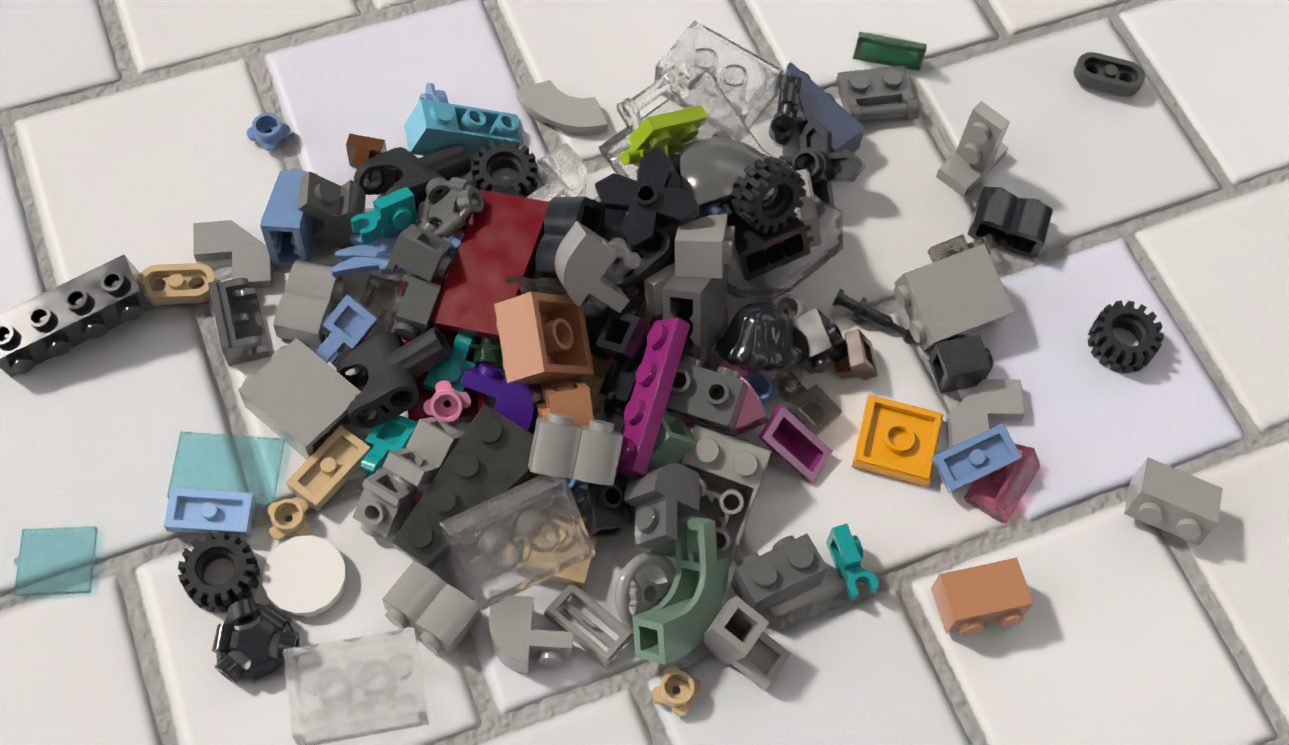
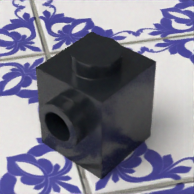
(818, 341)
(960, 363)
(603, 508)

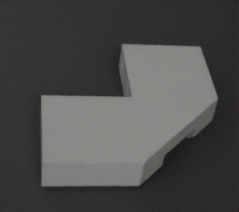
(228, 240)
(986, 401)

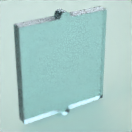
(56, 561)

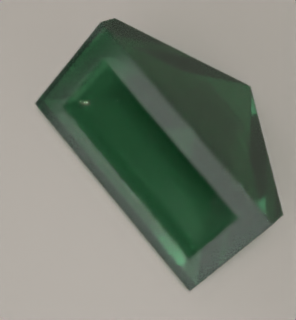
(889, 50)

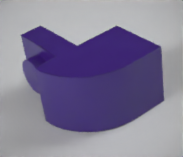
(513, 401)

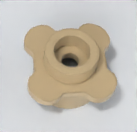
(288, 507)
(678, 702)

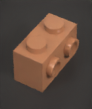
(567, 398)
(982, 596)

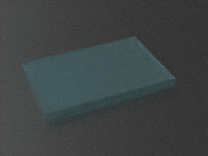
(228, 464)

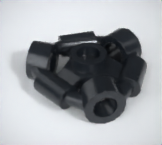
(784, 121)
(253, 641)

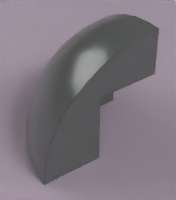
(712, 167)

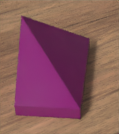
(795, 444)

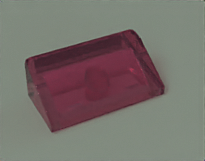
(1003, 489)

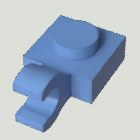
(348, 325)

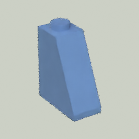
(283, 226)

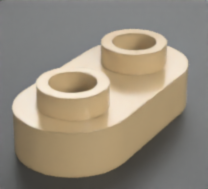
(178, 283)

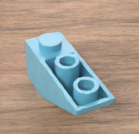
(441, 125)

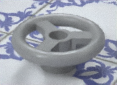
(636, 590)

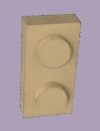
(328, 468)

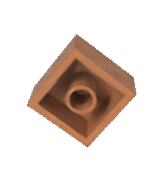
(543, 339)

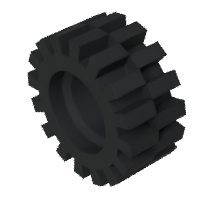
(505, 157)
(757, 184)
(1134, 321)
(206, 552)

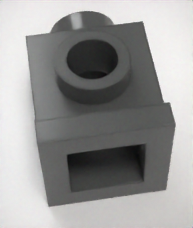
(421, 254)
(414, 307)

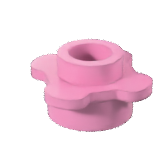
(447, 414)

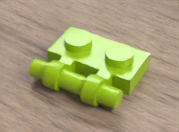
(665, 132)

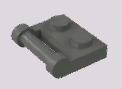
(875, 88)

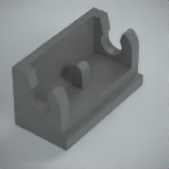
(239, 321)

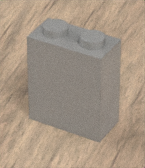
(952, 297)
(299, 397)

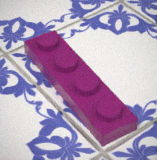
(650, 395)

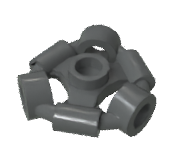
(450, 207)

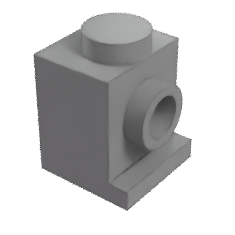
(383, 504)

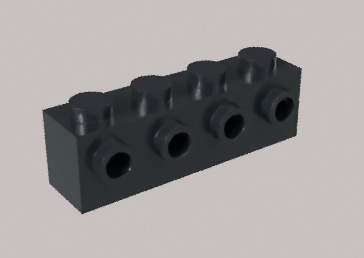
(71, 315)

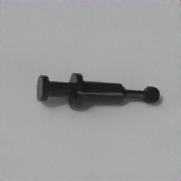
(870, 314)

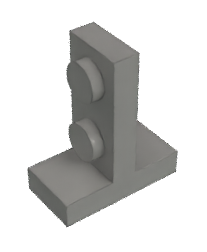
(977, 151)

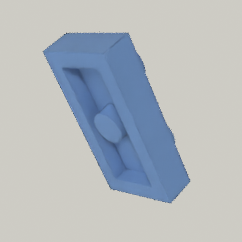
(976, 458)

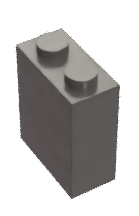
(702, 305)

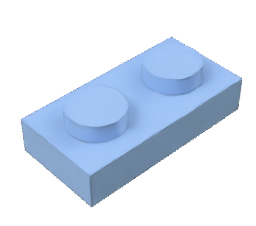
(209, 511)

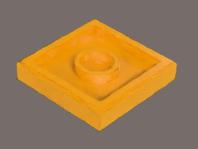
(897, 440)

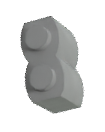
(308, 302)
(575, 449)
(431, 607)

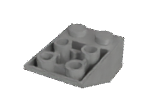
(728, 482)

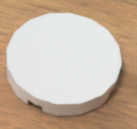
(304, 576)

